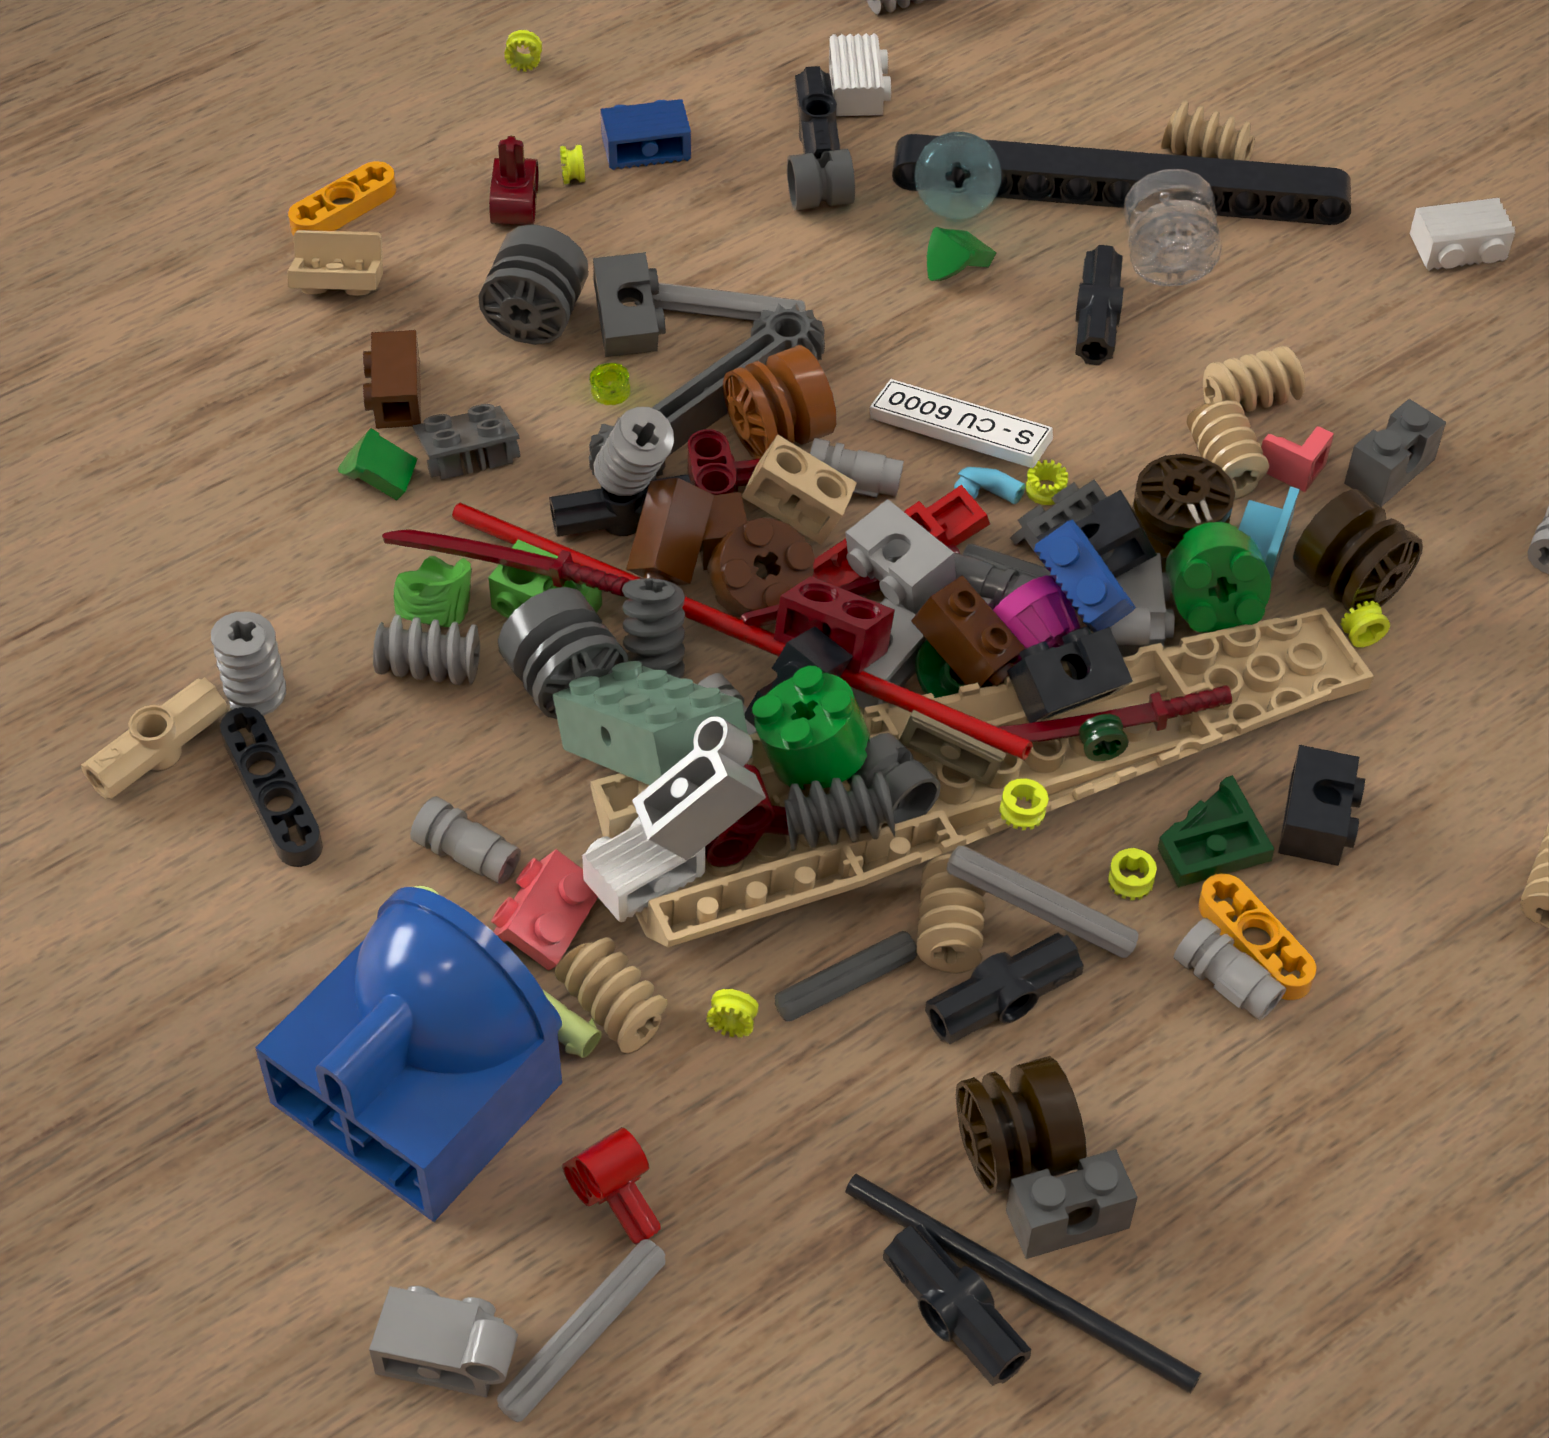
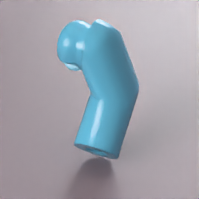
(991, 480)

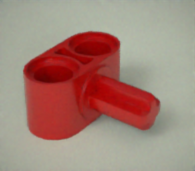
(609, 1174)

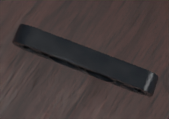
(271, 785)

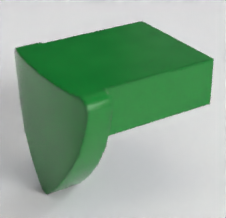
(953, 251)
(379, 464)

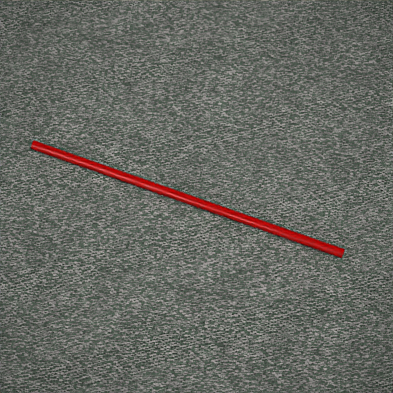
(765, 640)

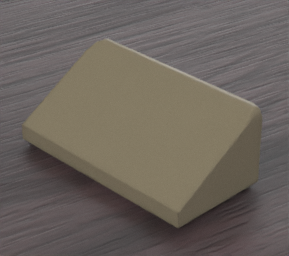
(952, 747)

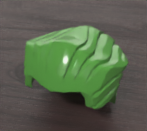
(434, 592)

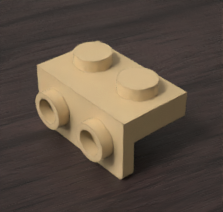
(336, 261)

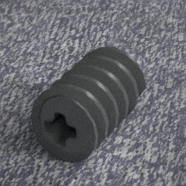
(655, 624)
(839, 810)

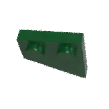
(1215, 838)

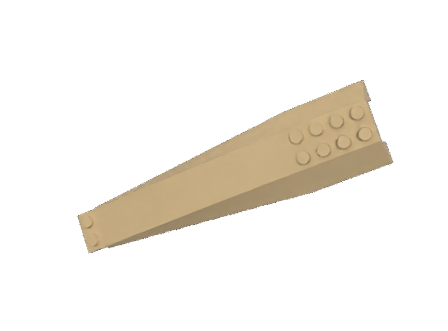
(1271, 674)

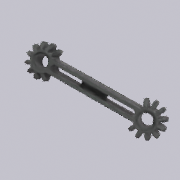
(702, 398)

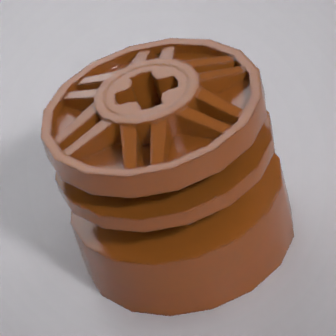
(780, 398)

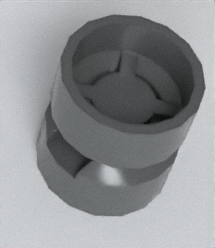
(821, 179)
(910, 782)

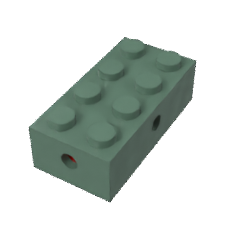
(638, 718)

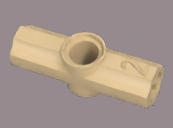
(154, 738)

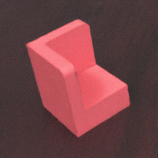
(1296, 463)

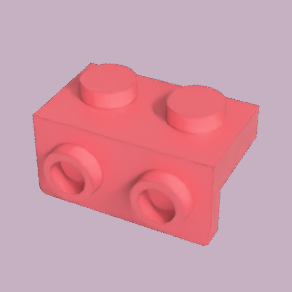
(545, 909)

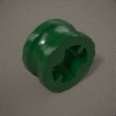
(1103, 737)

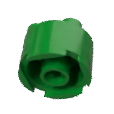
(1218, 578)
(812, 728)

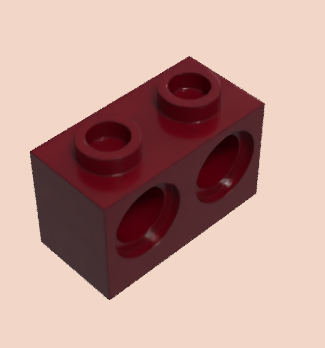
(845, 617)

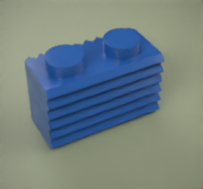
(646, 133)
(1084, 577)

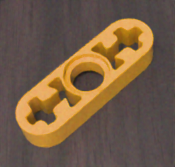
(366, 185)
(1253, 913)

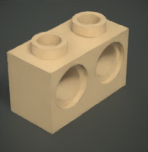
(799, 489)

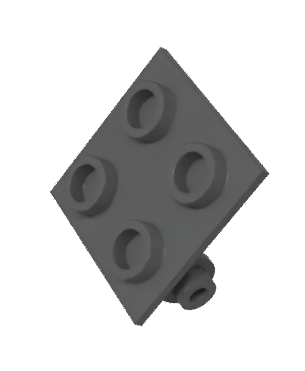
(481, 427)

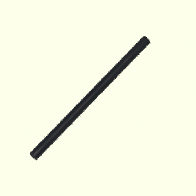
(1027, 1285)

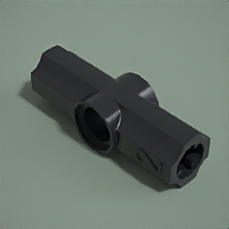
(816, 111)
(1099, 305)
(598, 510)
(1004, 988)
(956, 1304)

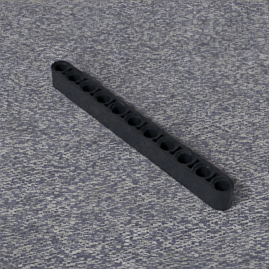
(1107, 176)

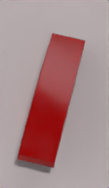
(948, 520)

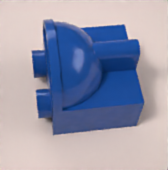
(418, 1051)

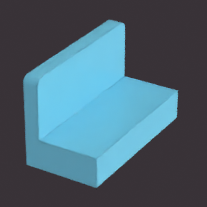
(1269, 527)

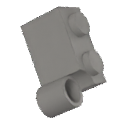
(1150, 619)
(701, 791)
(442, 1341)

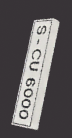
(961, 423)

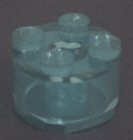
(973, 157)

